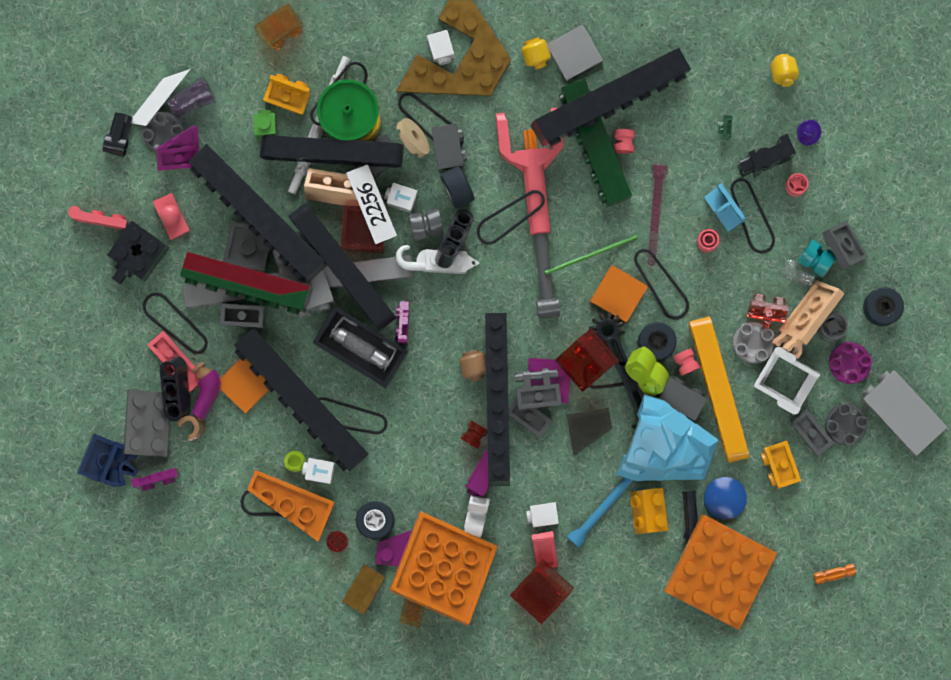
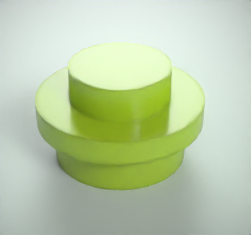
(294, 461)

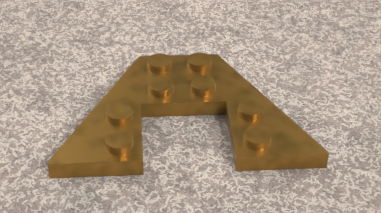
(478, 70)

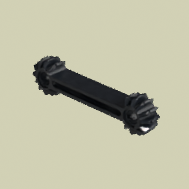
(628, 383)

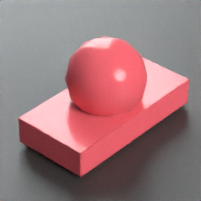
(171, 216)
(545, 548)

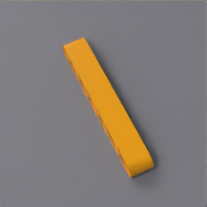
(719, 388)

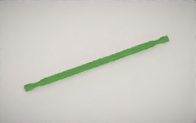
(591, 254)

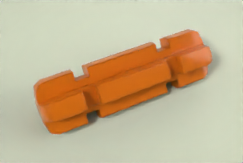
(834, 574)

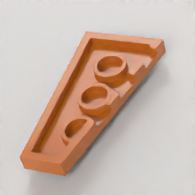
(297, 505)

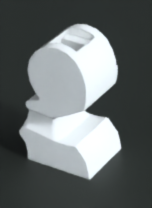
(476, 515)

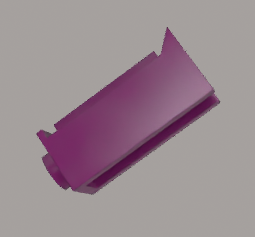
(479, 478)

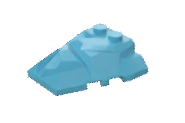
(666, 445)

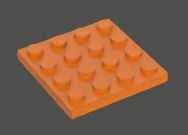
(443, 568)
(720, 572)

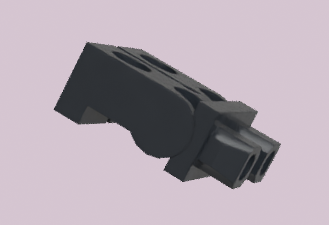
(767, 158)

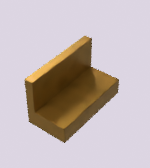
(363, 589)

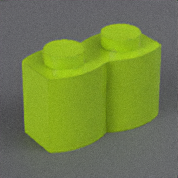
(647, 372)

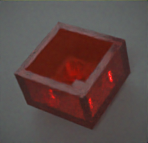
(356, 233)
(586, 360)
(542, 591)

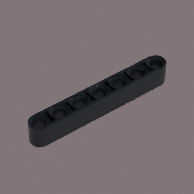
(331, 151)
(342, 267)

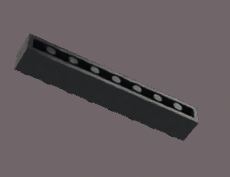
(611, 97)
(257, 214)
(497, 399)
(301, 400)

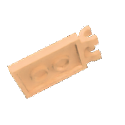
(808, 317)

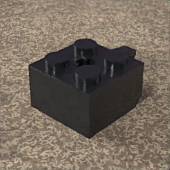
(124, 254)

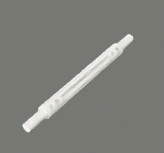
(315, 132)

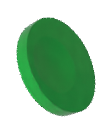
(348, 110)

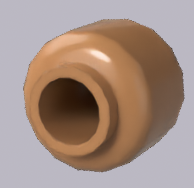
(473, 365)

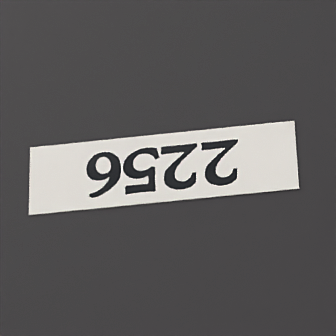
(371, 204)

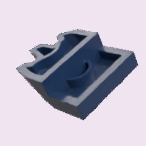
(106, 462)

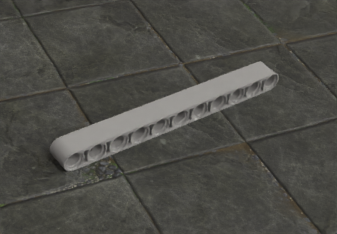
(373, 270)

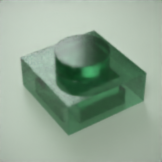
(725, 127)

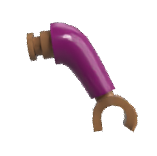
(209, 387)

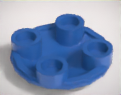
(725, 498)

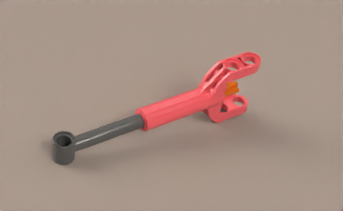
(532, 164)

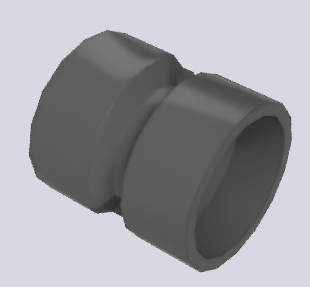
(426, 224)
(833, 327)

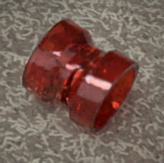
(474, 434)
(337, 541)

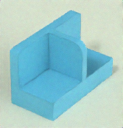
(725, 208)

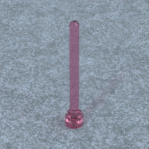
(659, 172)

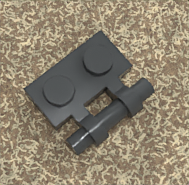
(537, 396)

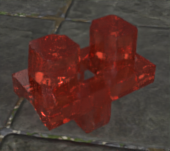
(773, 311)

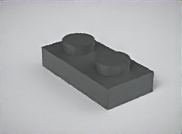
(530, 419)
(812, 433)

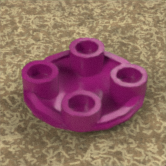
(850, 363)

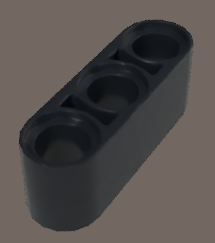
(451, 246)
(170, 397)

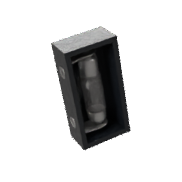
(360, 347)

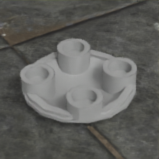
(753, 343)

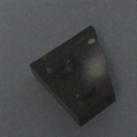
(587, 427)

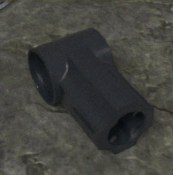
(117, 139)

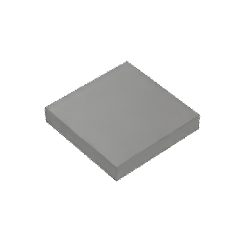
(574, 53)

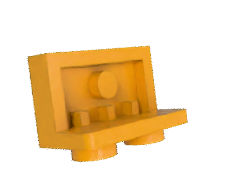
(287, 94)
(780, 464)
(649, 511)

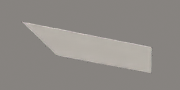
(157, 98)

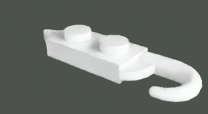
(426, 262)

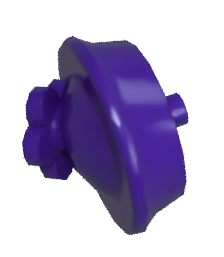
(809, 132)

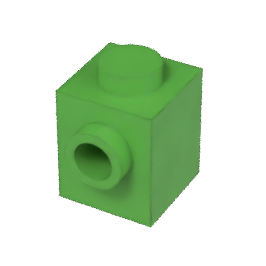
(265, 124)

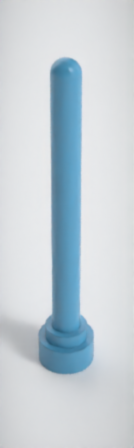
(578, 536)

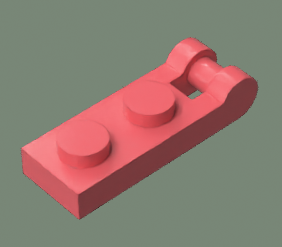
(98, 218)

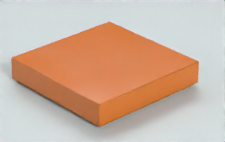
(618, 293)
(243, 386)

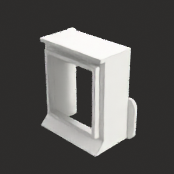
(784, 402)

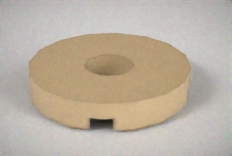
(413, 137)

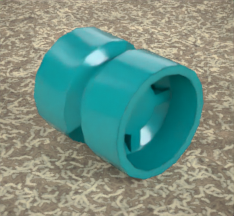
(817, 258)

